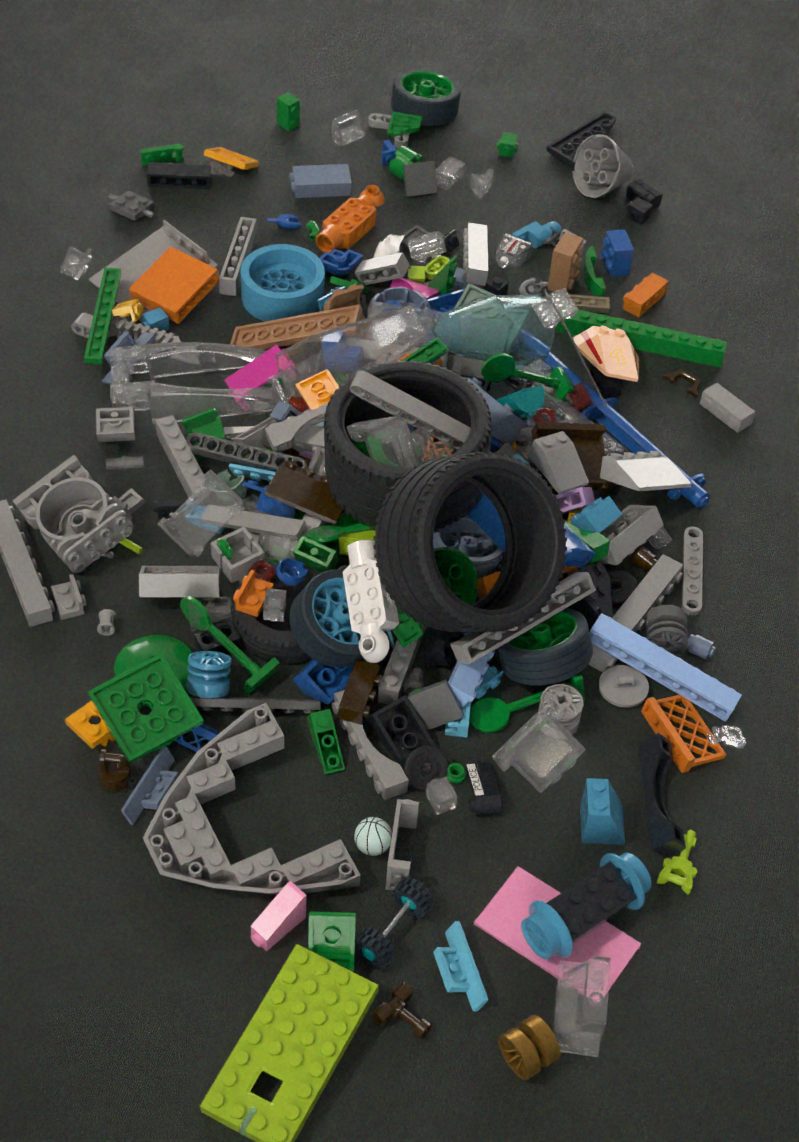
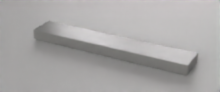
(267, 524)

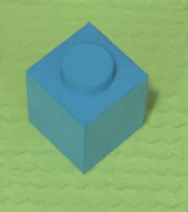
(157, 319)

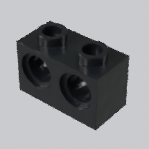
(206, 642)

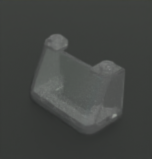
(386, 440)
(202, 515)

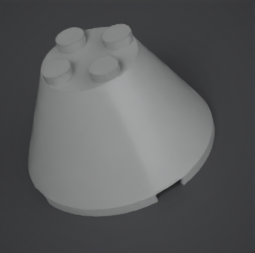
(600, 166)

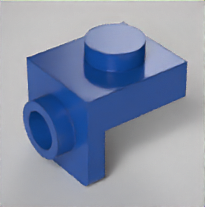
(388, 152)

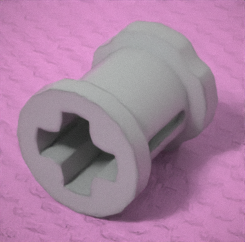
(106, 624)

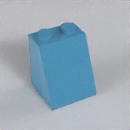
(601, 814)

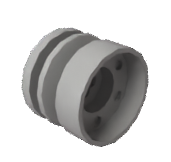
(568, 700)

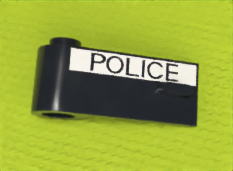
(484, 788)

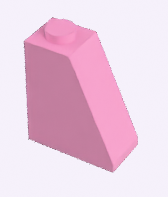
(279, 917)

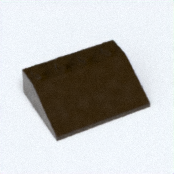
(304, 491)

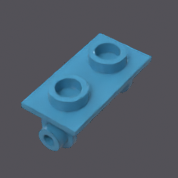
(490, 679)

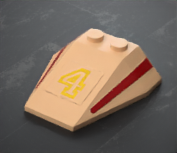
(609, 352)

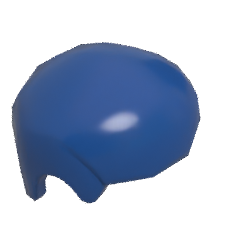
(291, 571)

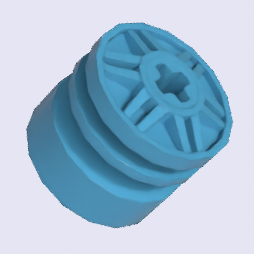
(208, 674)

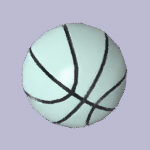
(373, 836)

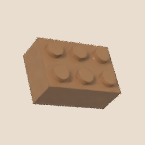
(566, 262)

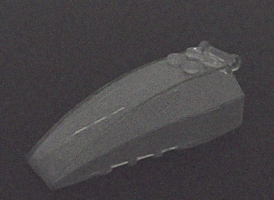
(347, 349)

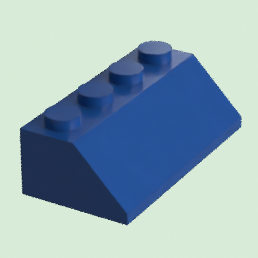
(322, 681)

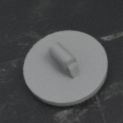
(623, 686)

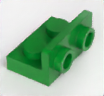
(407, 629)

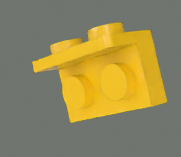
(133, 307)

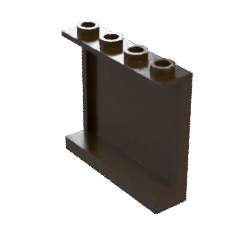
(589, 447)

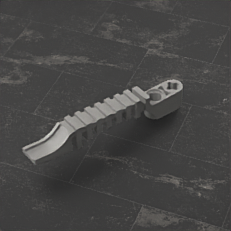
(83, 325)

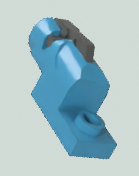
(538, 234)

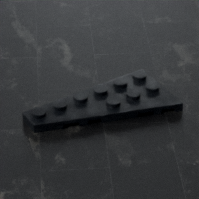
(567, 145)

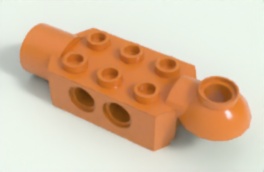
(350, 221)

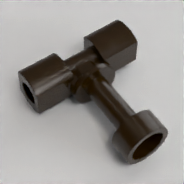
(397, 1007)

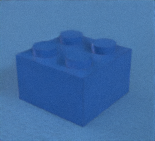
(617, 253)

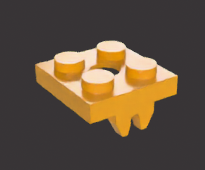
(89, 733)

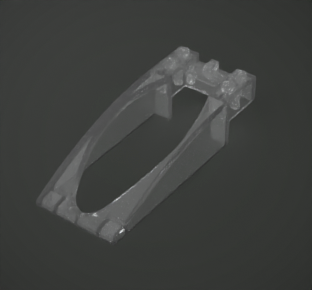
(179, 359)

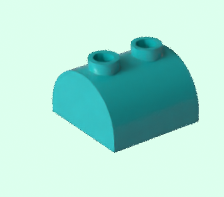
(525, 401)

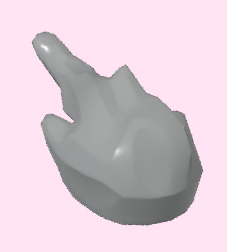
(529, 287)

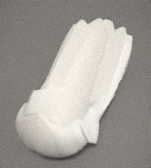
(388, 246)

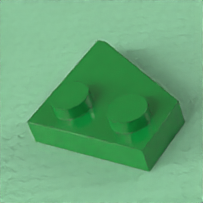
(403, 124)
(341, 282)

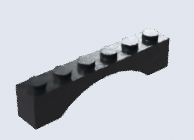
(655, 761)

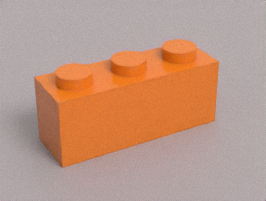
(645, 294)

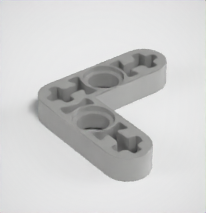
(382, 121)

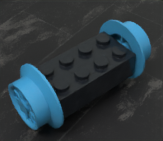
(586, 905)

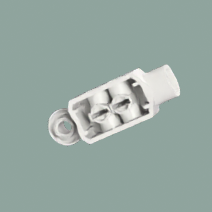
(368, 602)

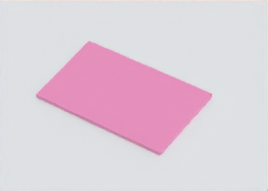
(511, 905)

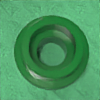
(457, 769)

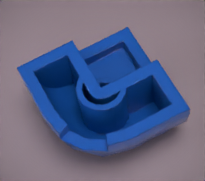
(340, 263)

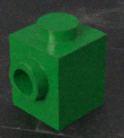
(508, 145)

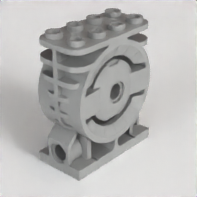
(82, 511)

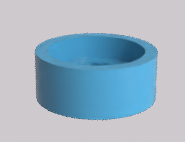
(281, 282)

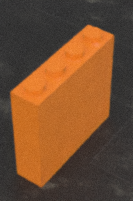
(175, 284)

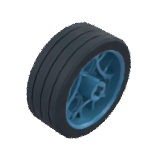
(323, 632)

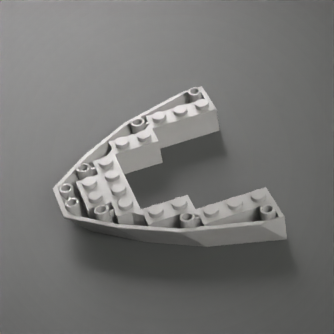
(187, 846)

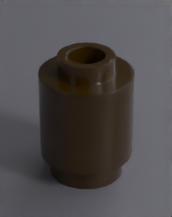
(643, 558)

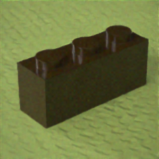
(359, 692)

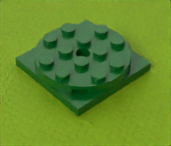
(145, 685)

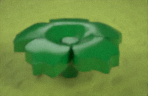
(225, 548)

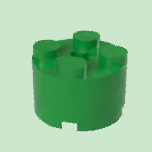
(404, 156)

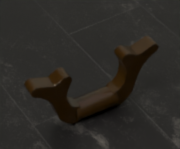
(684, 374)

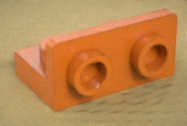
(251, 594)

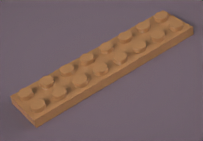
(293, 329)

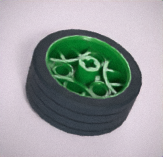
(427, 95)
(549, 650)

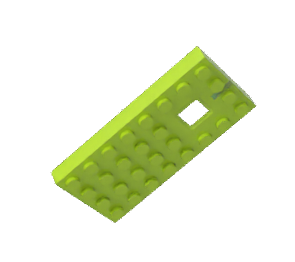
(296, 1038)

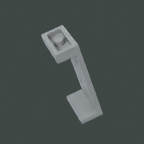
(406, 817)

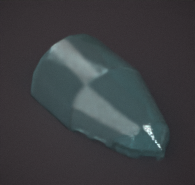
(495, 327)

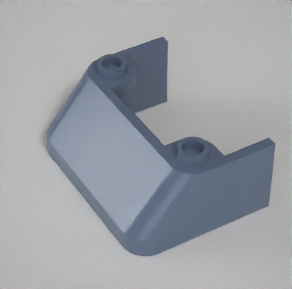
(505, 423)

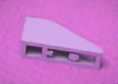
(575, 499)

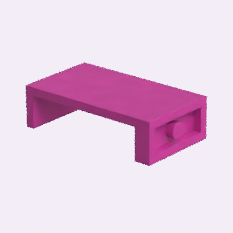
(256, 372)

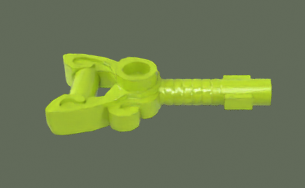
(680, 866)

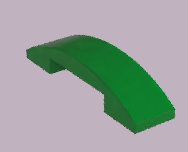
(595, 285)

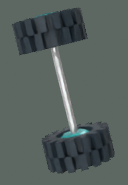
(411, 898)

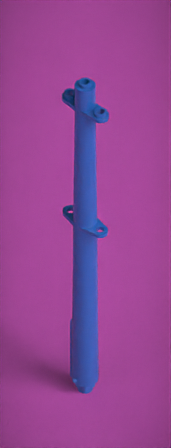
(629, 435)

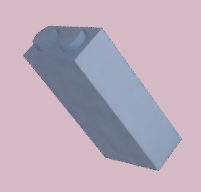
(321, 180)

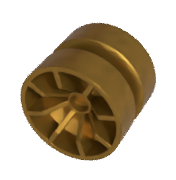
(529, 1047)

